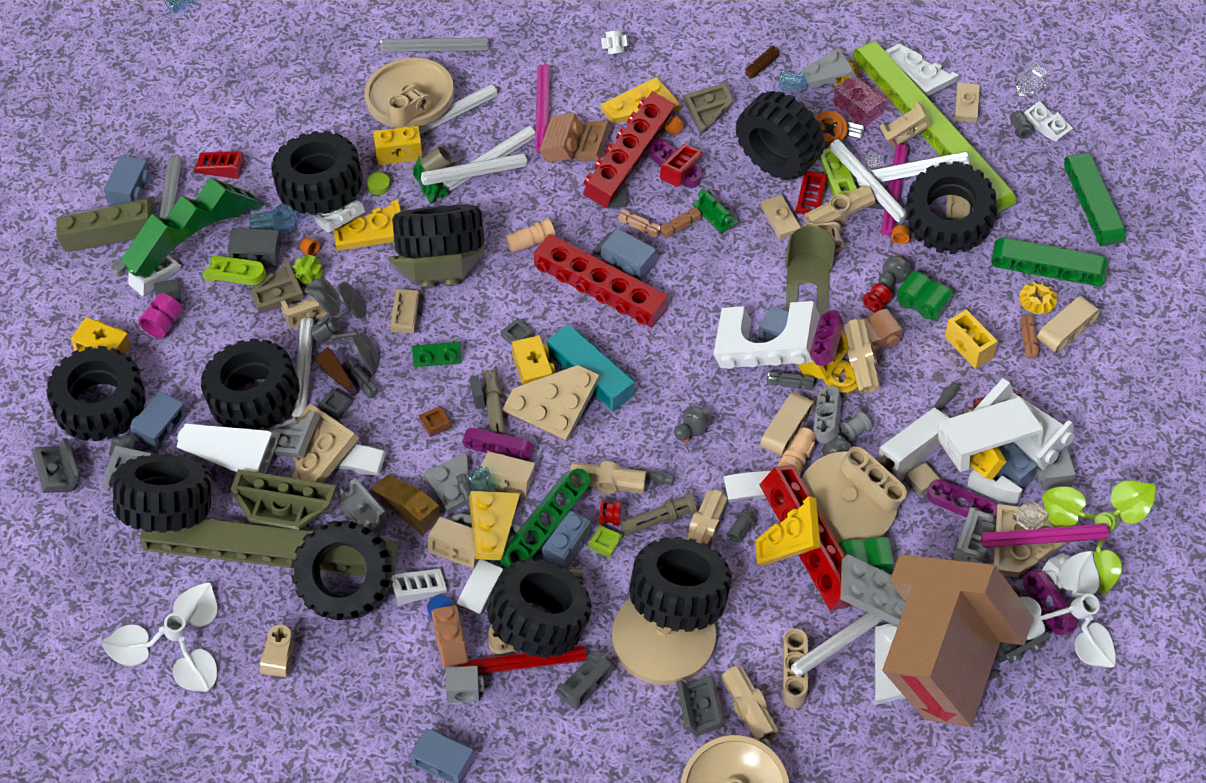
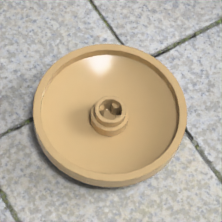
(397, 76)
(843, 504)
(659, 653)
(734, 761)

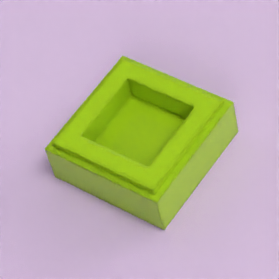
(605, 541)

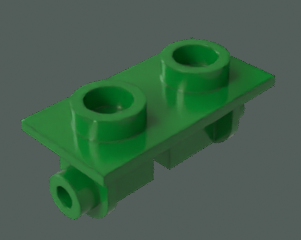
(430, 191)
(714, 211)
(436, 354)

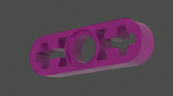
(668, 150)
(823, 349)
(501, 444)
(957, 492)
(1058, 602)

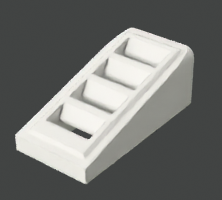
(144, 284)
(411, 595)

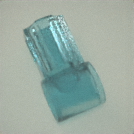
(280, 219)

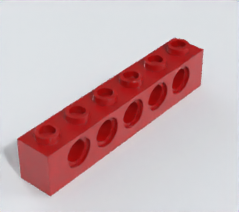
(628, 149)
(600, 281)
(787, 492)

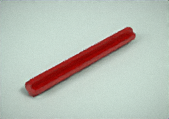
(522, 661)

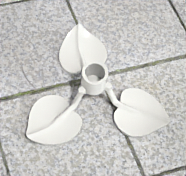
(1082, 578)
(195, 671)

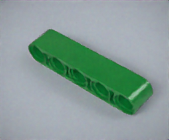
(1094, 199)
(1050, 262)
(554, 512)

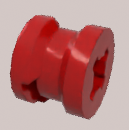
(877, 297)
(613, 513)

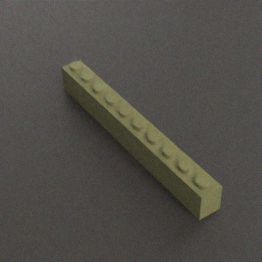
(253, 545)

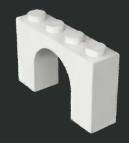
(790, 347)

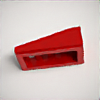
(233, 158)
(678, 166)
(811, 178)

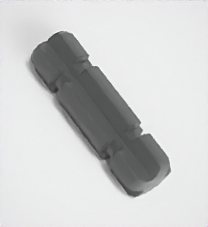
(360, 378)
(790, 380)

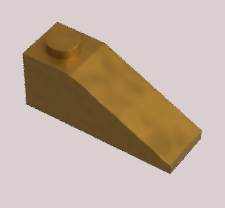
(408, 503)

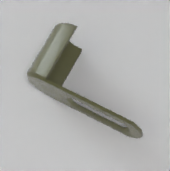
(809, 260)

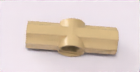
(851, 202)
(862, 356)
(609, 477)
(707, 521)
(749, 704)

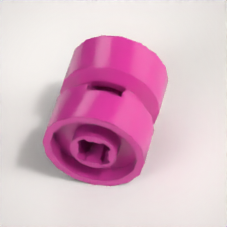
(158, 317)

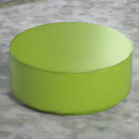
(378, 183)

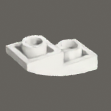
(1045, 122)
(363, 460)
(745, 486)
(1000, 490)
(479, 586)

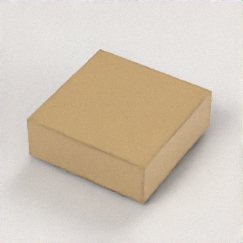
(921, 478)

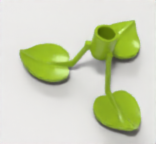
(1132, 502)

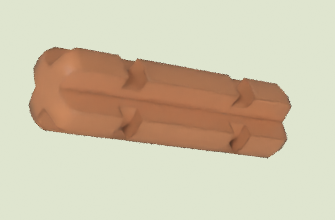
(680, 222)
(639, 223)
(1029, 336)

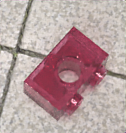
(858, 101)

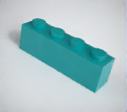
(571, 349)

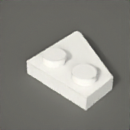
(339, 217)

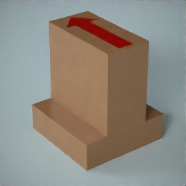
(951, 634)

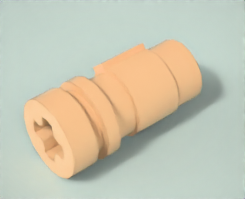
(530, 236)
(799, 449)

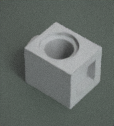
(463, 684)

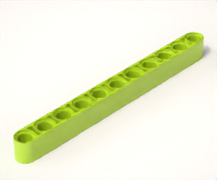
(940, 135)

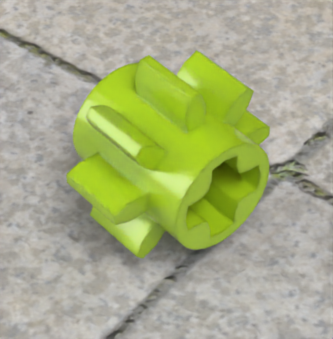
(307, 269)

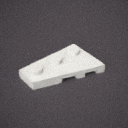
(926, 76)
(884, 688)

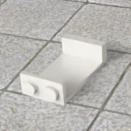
(988, 429)
(1055, 436)

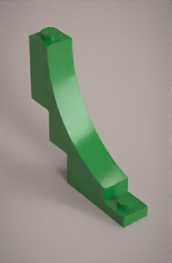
(161, 235)

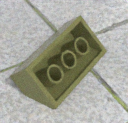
(103, 224)

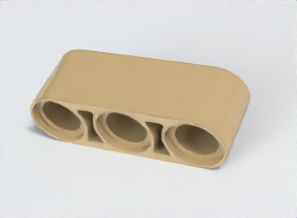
(1068, 324)
(787, 423)
(878, 490)
(789, 679)

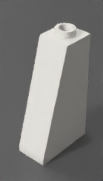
(912, 444)
(230, 446)

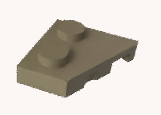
(708, 105)
(276, 288)

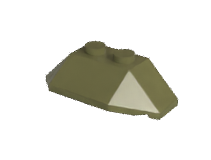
(437, 269)
(280, 499)

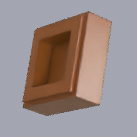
(435, 421)

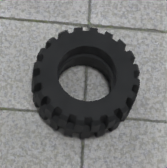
(780, 135)
(314, 153)
(958, 181)
(438, 230)
(243, 364)
(89, 369)
(161, 493)
(308, 565)
(674, 604)
(529, 628)

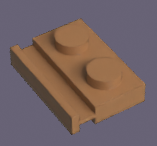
(591, 141)

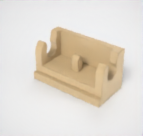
(907, 125)
(296, 312)
(509, 473)
(452, 542)

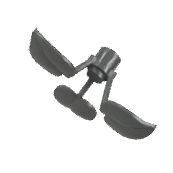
(328, 327)

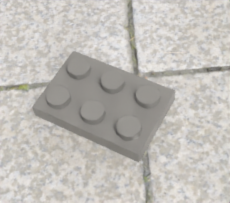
(870, 590)

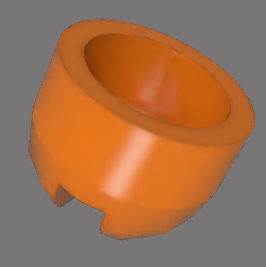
(674, 125)
(900, 234)
(309, 246)

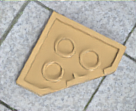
(554, 400)
(326, 448)
(1016, 560)

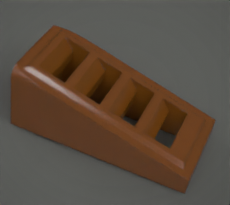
(332, 367)

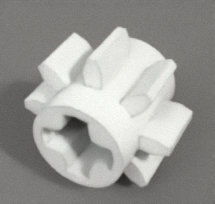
(614, 41)

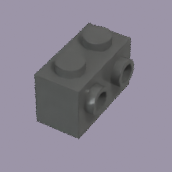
(255, 245)

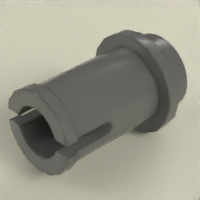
(1022, 127)
(744, 520)

